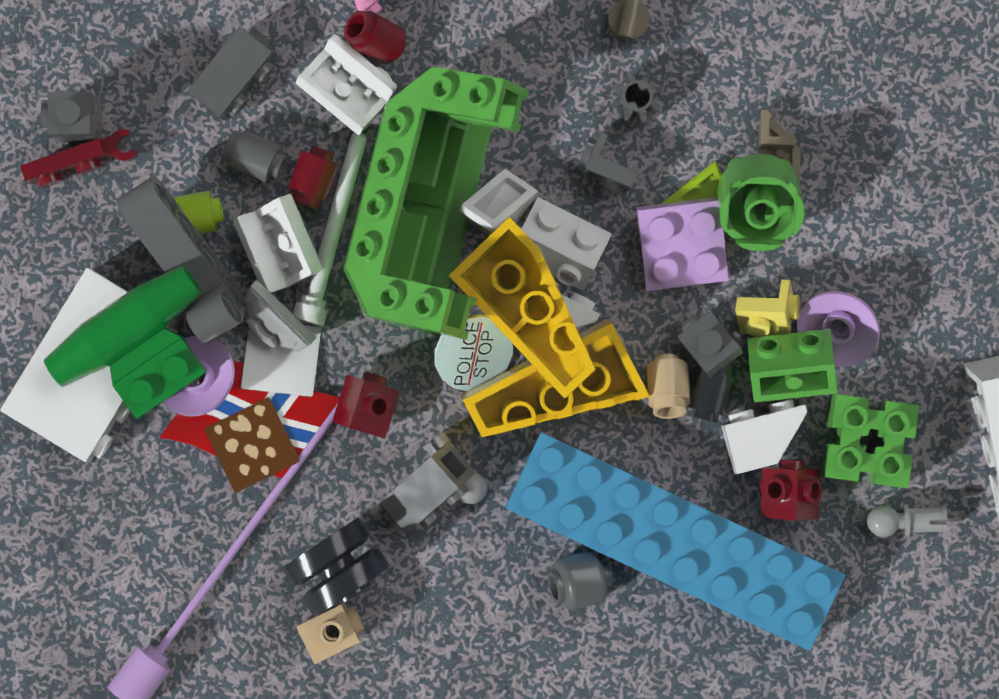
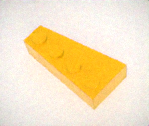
(526, 397)

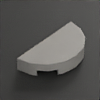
(273, 321)

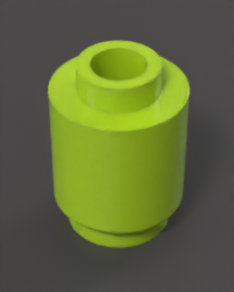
(202, 210)

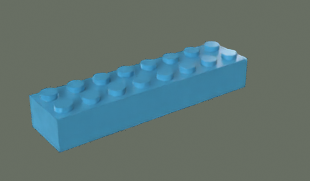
(675, 541)

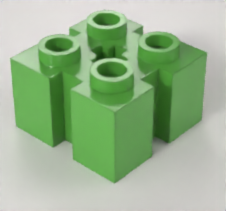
(854, 419)

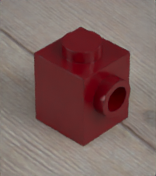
(366, 404)

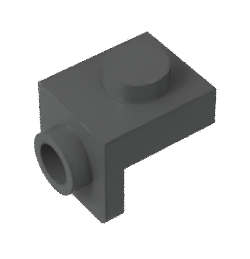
(610, 174)
(709, 343)

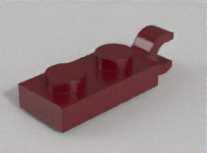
(84, 158)

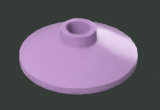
(851, 342)
(219, 377)

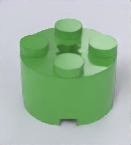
(760, 201)

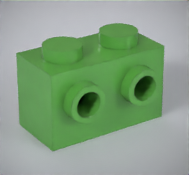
(792, 365)

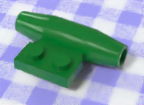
(133, 340)

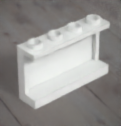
(85, 410)

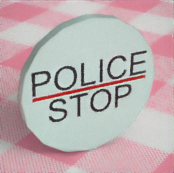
(475, 360)

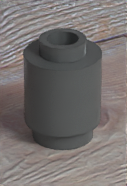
(254, 156)

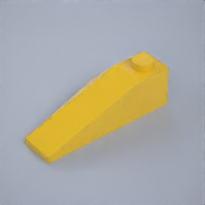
(526, 305)

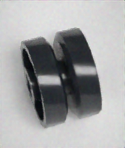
(336, 567)

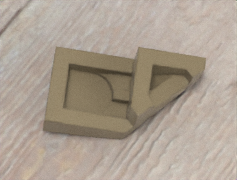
(777, 142)

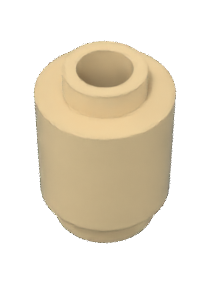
(668, 386)

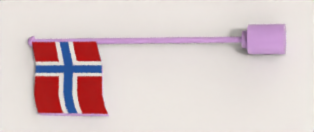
(305, 424)

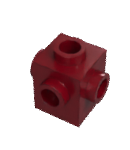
(790, 491)

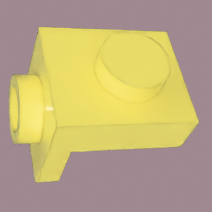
(768, 315)

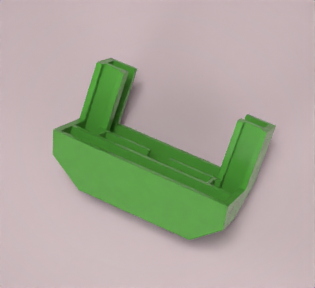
(410, 205)

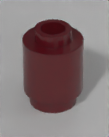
(375, 36)
(313, 177)

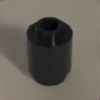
(712, 395)

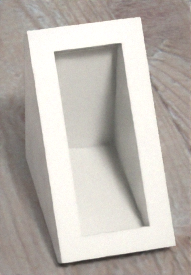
(498, 200)

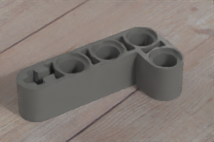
(177, 242)

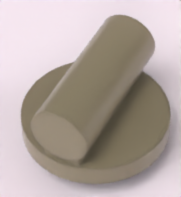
(628, 19)

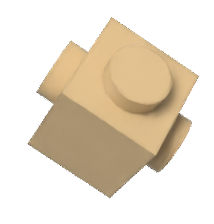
(320, 643)

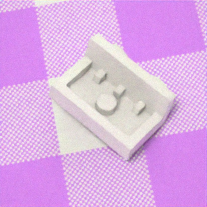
(347, 84)
(566, 242)
(278, 244)

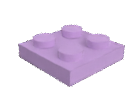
(682, 244)

